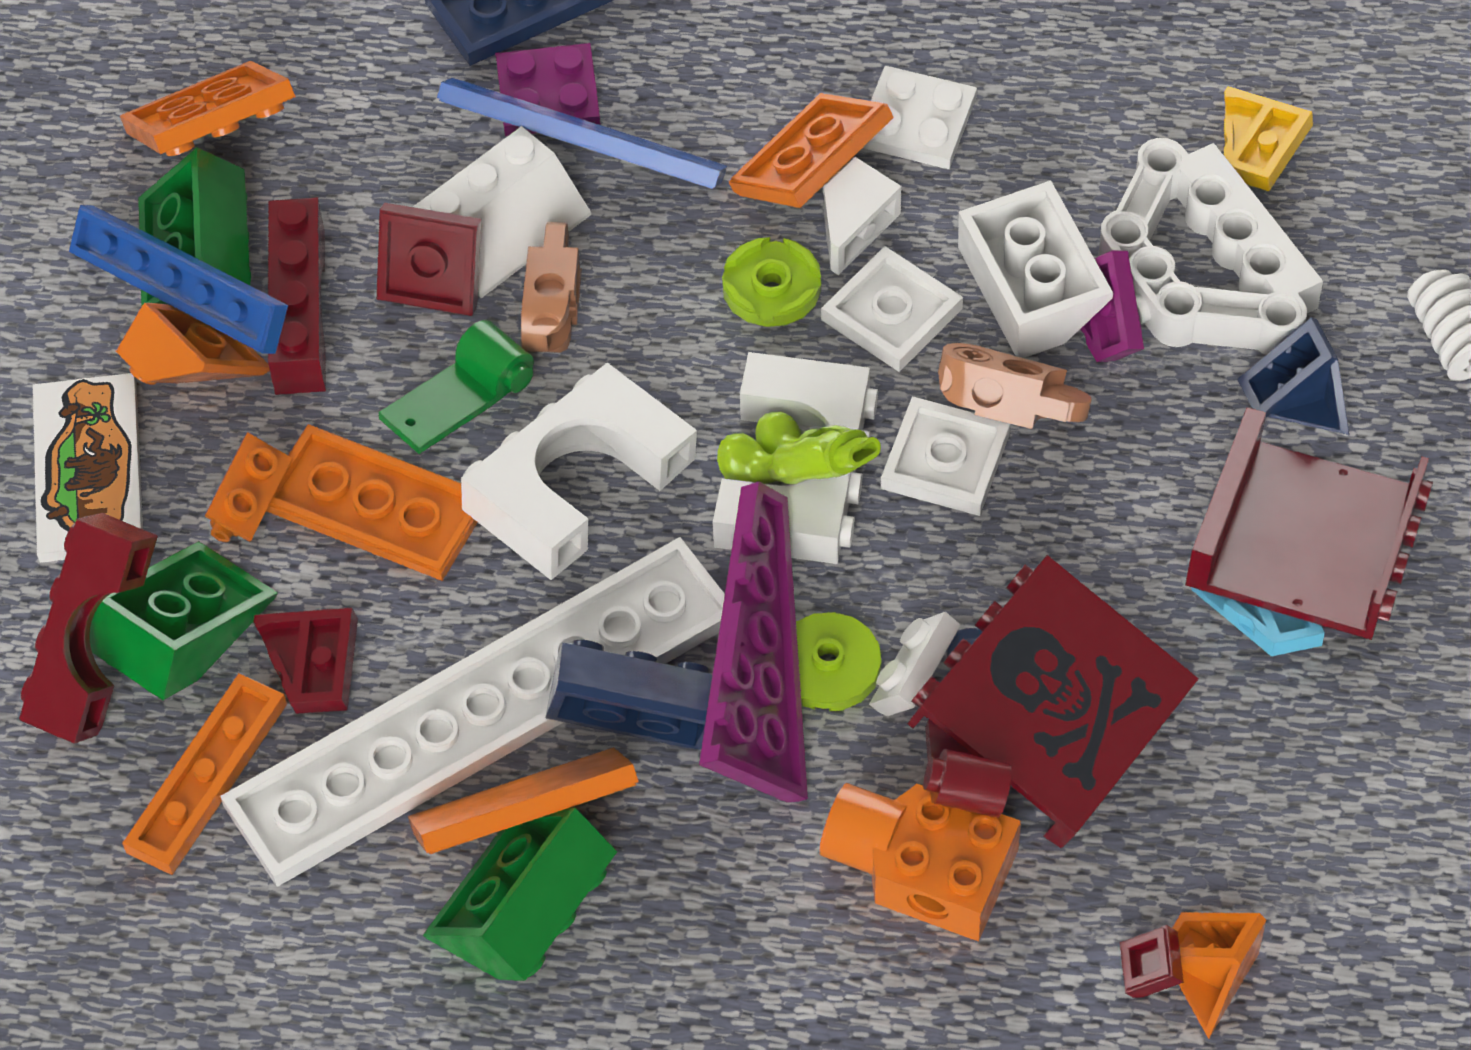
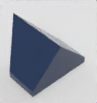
(1299, 381)

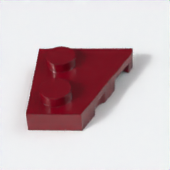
(312, 656)

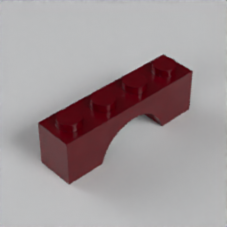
(294, 278)
(67, 688)

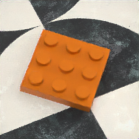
(208, 108)

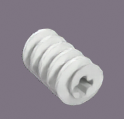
(1444, 308)

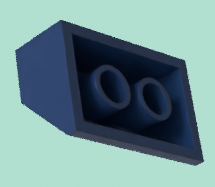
(630, 694)

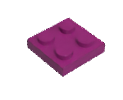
(551, 78)

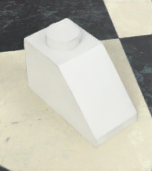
(857, 210)

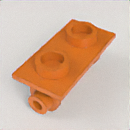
(246, 489)

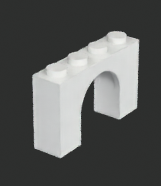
(815, 397)
(598, 415)

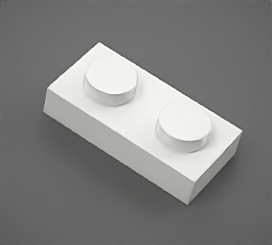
(921, 652)

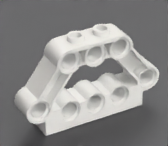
(1273, 275)

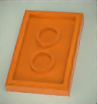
(810, 149)

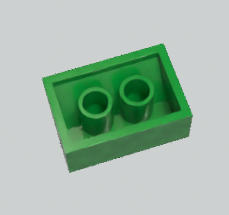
(200, 212)
(523, 894)

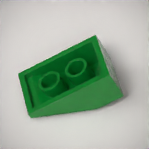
(178, 620)

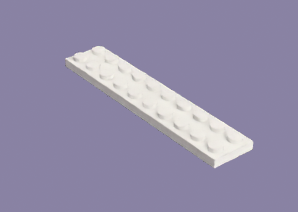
(463, 715)

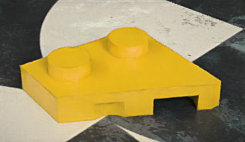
(1261, 135)

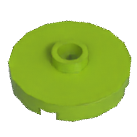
(777, 262)
(849, 676)

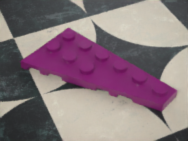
(755, 687)

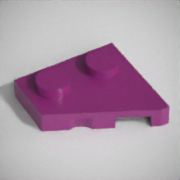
(1116, 327)

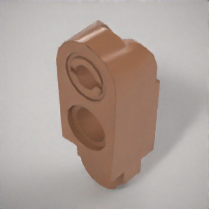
(550, 292)
(1008, 386)

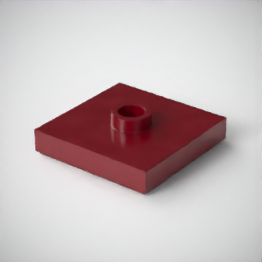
(428, 259)

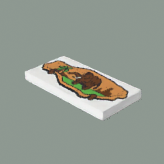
(85, 456)

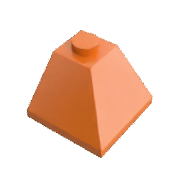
(178, 348)

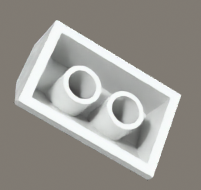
(515, 194)
(1032, 267)

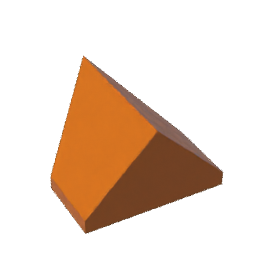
(1216, 959)

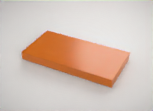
(373, 502)
(522, 800)

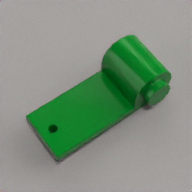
(483, 373)

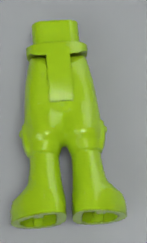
(790, 457)

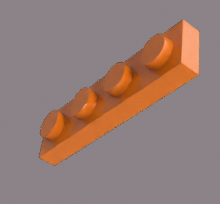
(204, 774)

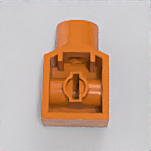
(923, 855)

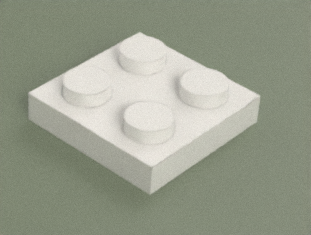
(926, 115)
(891, 308)
(945, 456)

